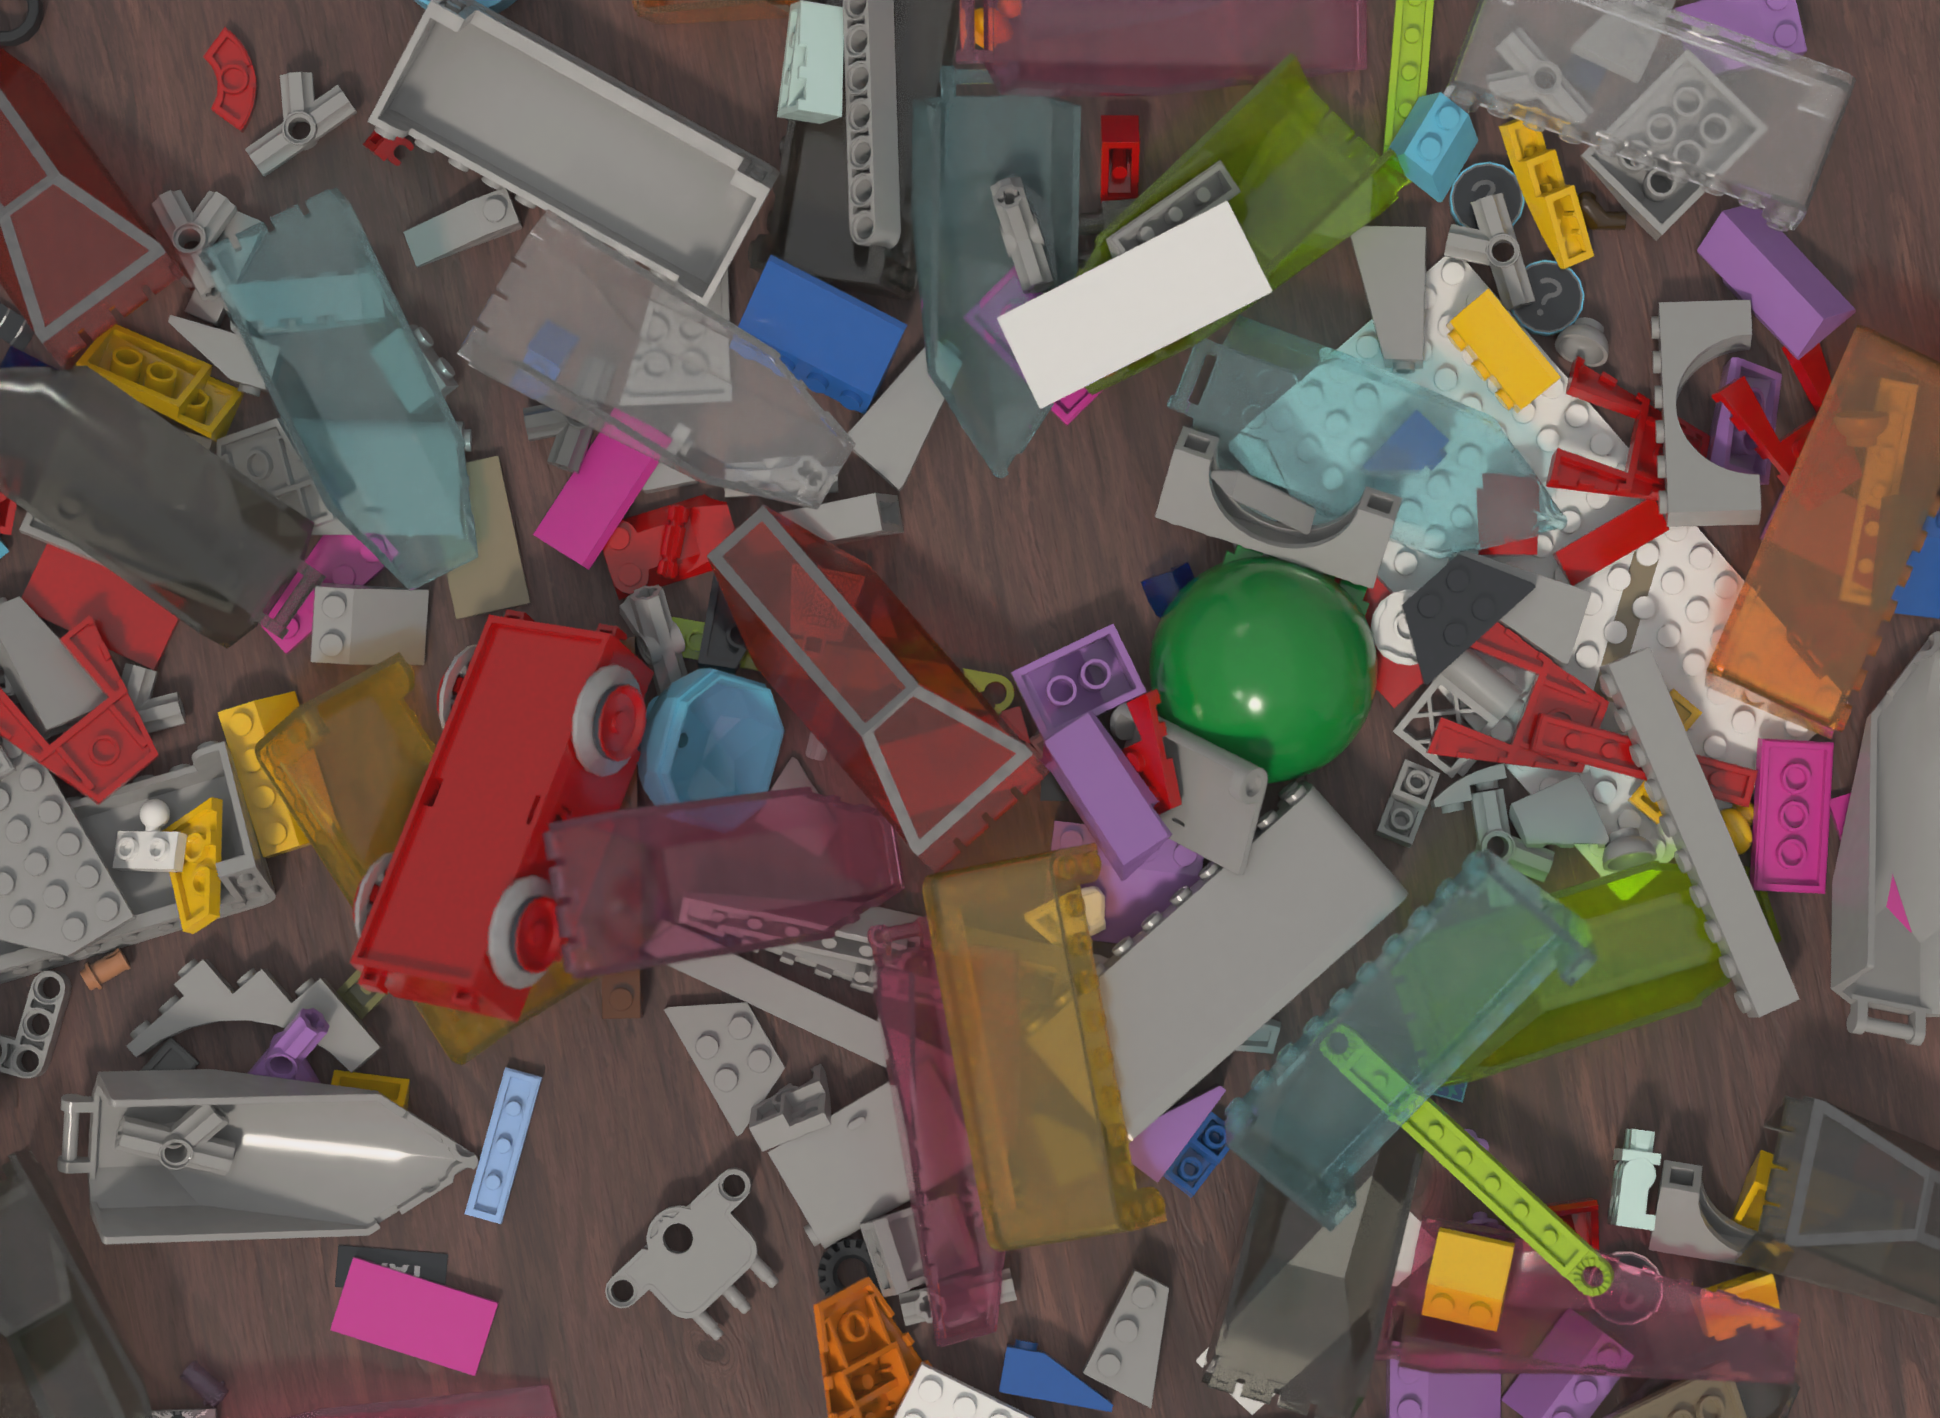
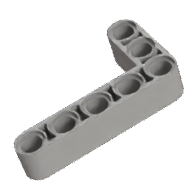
(26, 1037)

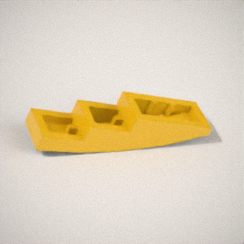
(1548, 198)

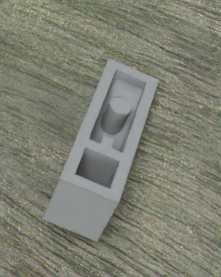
(463, 227)
(224, 351)

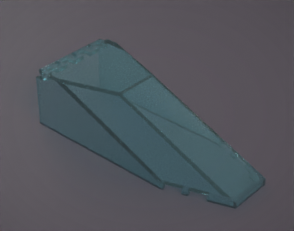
(350, 384)

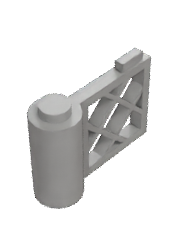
(1475, 685)

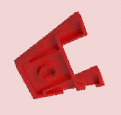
(1149, 754)

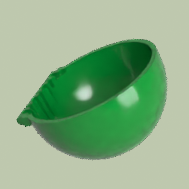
(1267, 662)

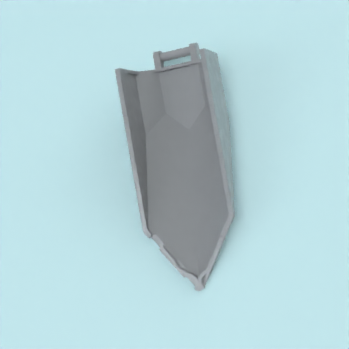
(1894, 831)
(301, 1167)

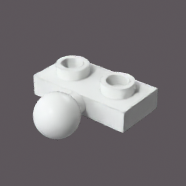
(152, 848)

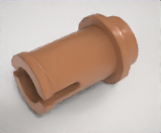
(104, 969)

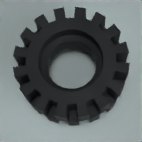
(835, 1256)

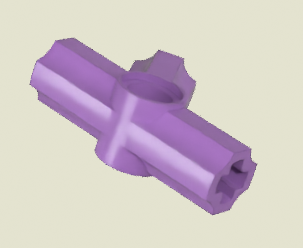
(290, 1048)

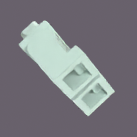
(1632, 1181)

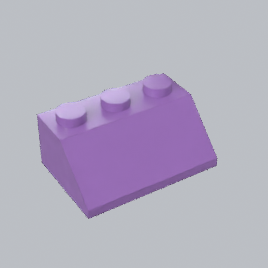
(1557, 1395)

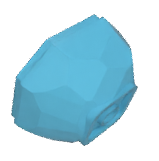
(709, 738)

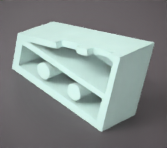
(813, 64)

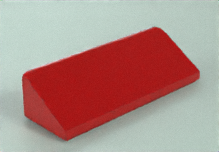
(1611, 541)

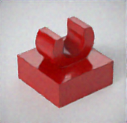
(384, 148)

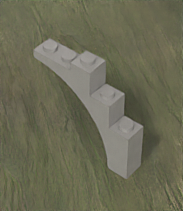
(259, 999)

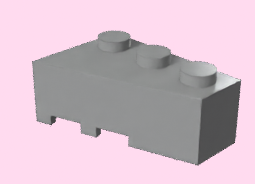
(1131, 1339)

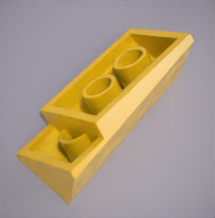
(164, 380)

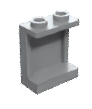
(894, 1251)

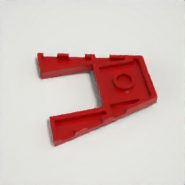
(1749, 415)
(1640, 474)
(1551, 694)
(102, 747)

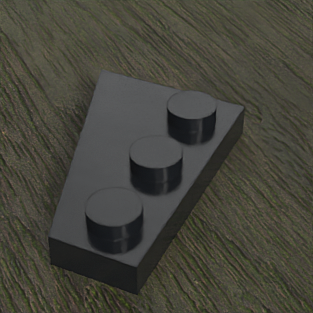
(721, 640)

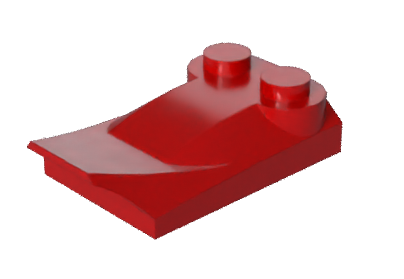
(637, 544)

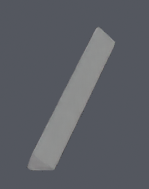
(1185, 203)

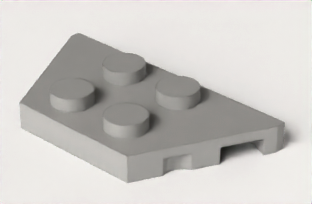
(730, 1055)

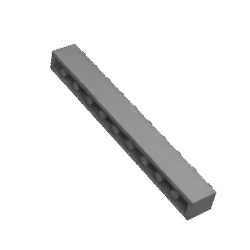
(1698, 833)

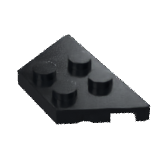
(1458, 610)

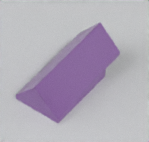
(1777, 278)
(1727, 444)
(1106, 793)

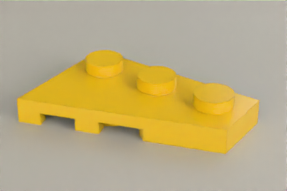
(199, 885)

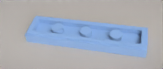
(503, 1145)

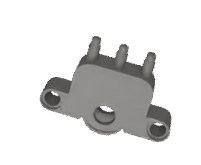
(696, 1277)

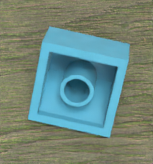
(1434, 144)

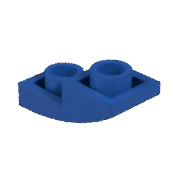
(1199, 1156)

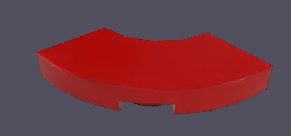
(235, 79)

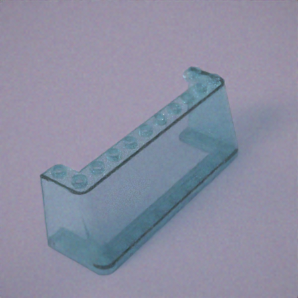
(1402, 1031)

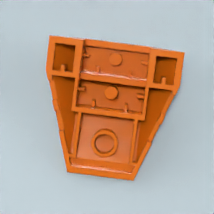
(863, 1353)

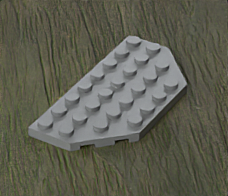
(51, 875)

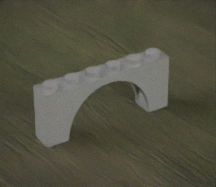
(1696, 488)
(1343, 547)
(1690, 1222)

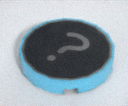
(1482, 181)
(1557, 298)

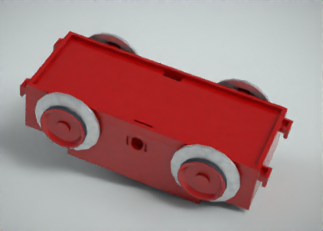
(532, 736)

